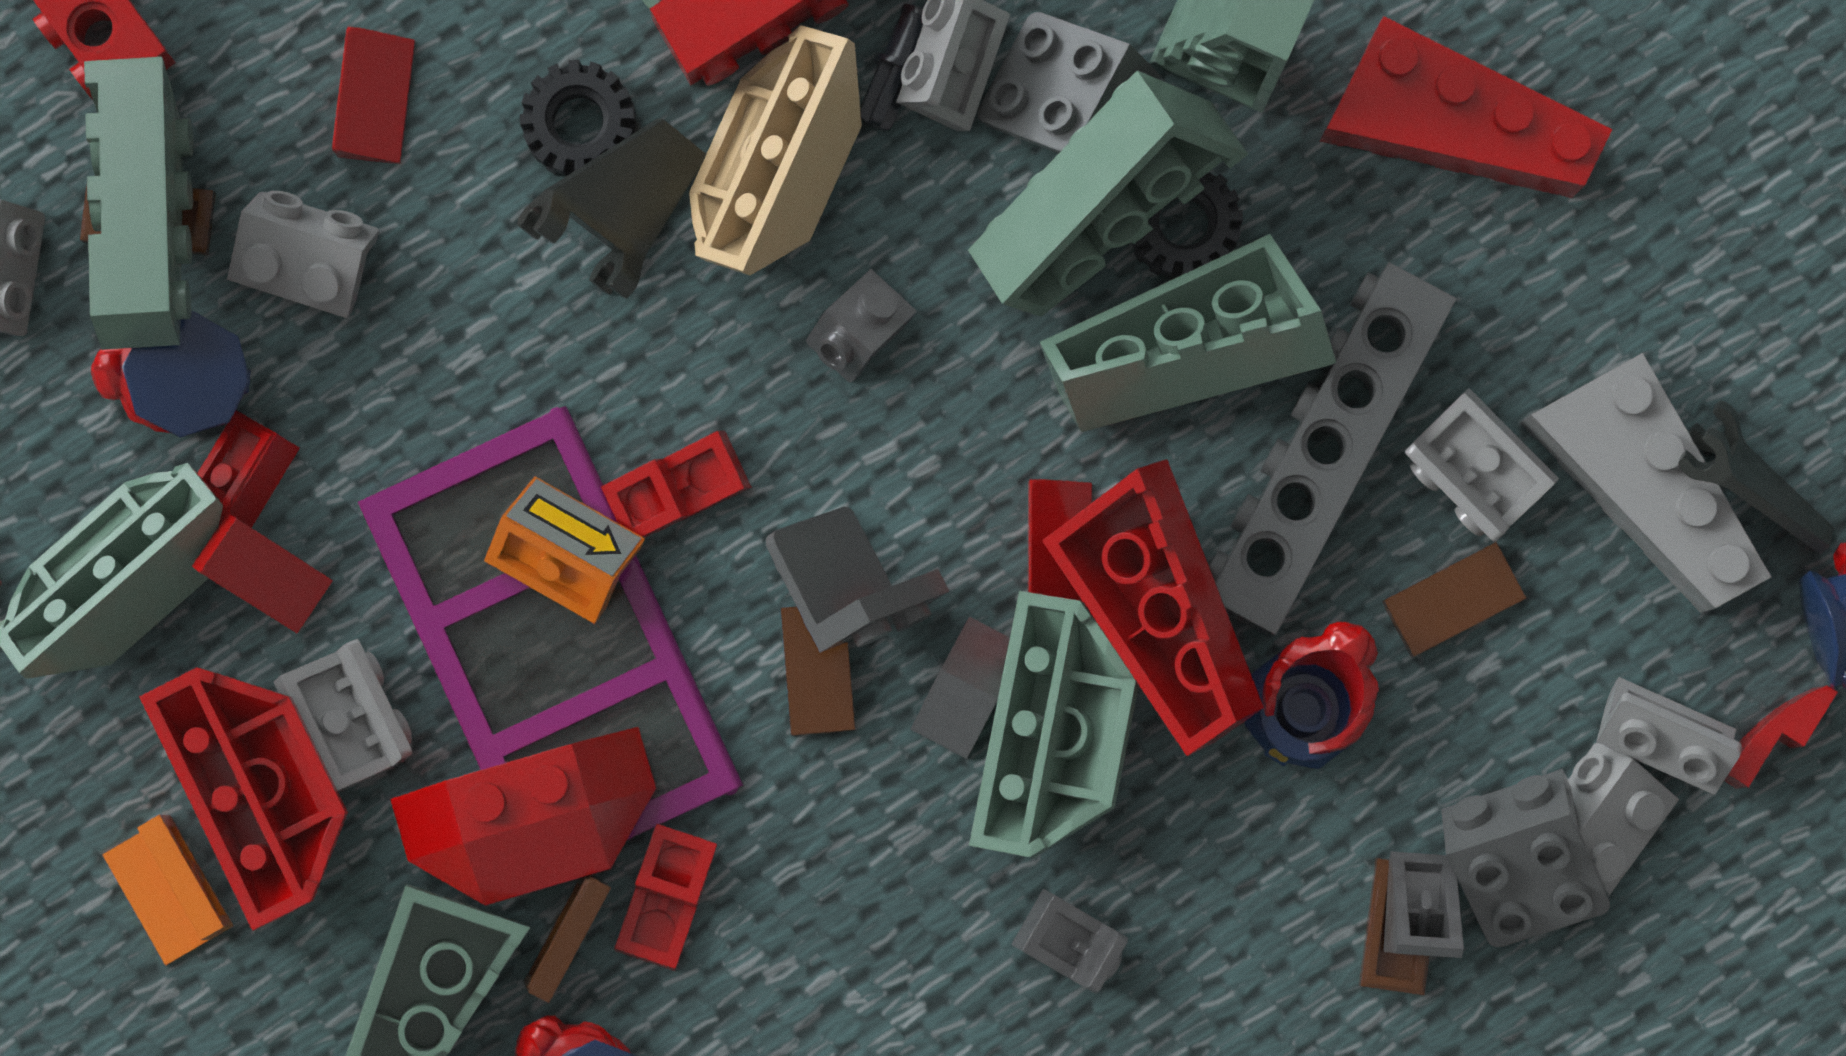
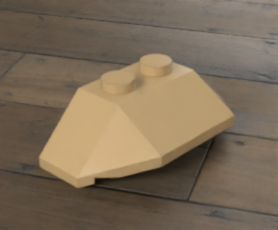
(777, 152)

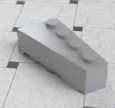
(1625, 451)

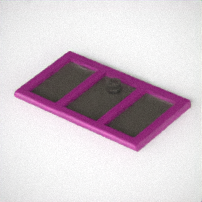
(519, 663)

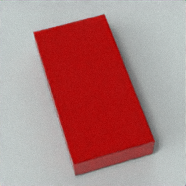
(262, 573)

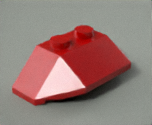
(251, 786)
(529, 818)

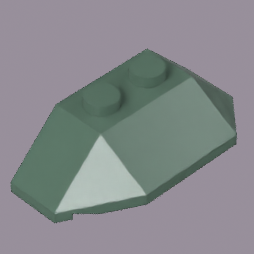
(111, 575)
(1054, 730)

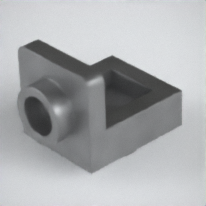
(859, 325)
(1071, 942)

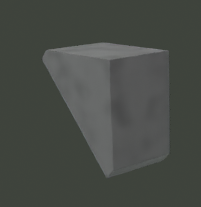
(964, 689)
(1422, 906)

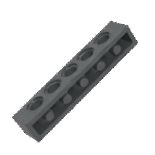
(1417, 316)

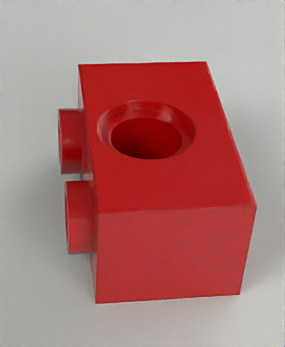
(69, 20)

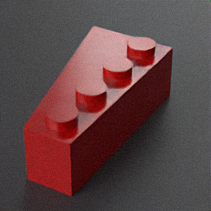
(714, 33)
(1460, 116)
(1159, 605)

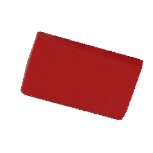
(373, 96)
(246, 467)
(1049, 507)

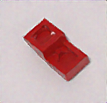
(677, 485)
(1789, 723)
(665, 897)

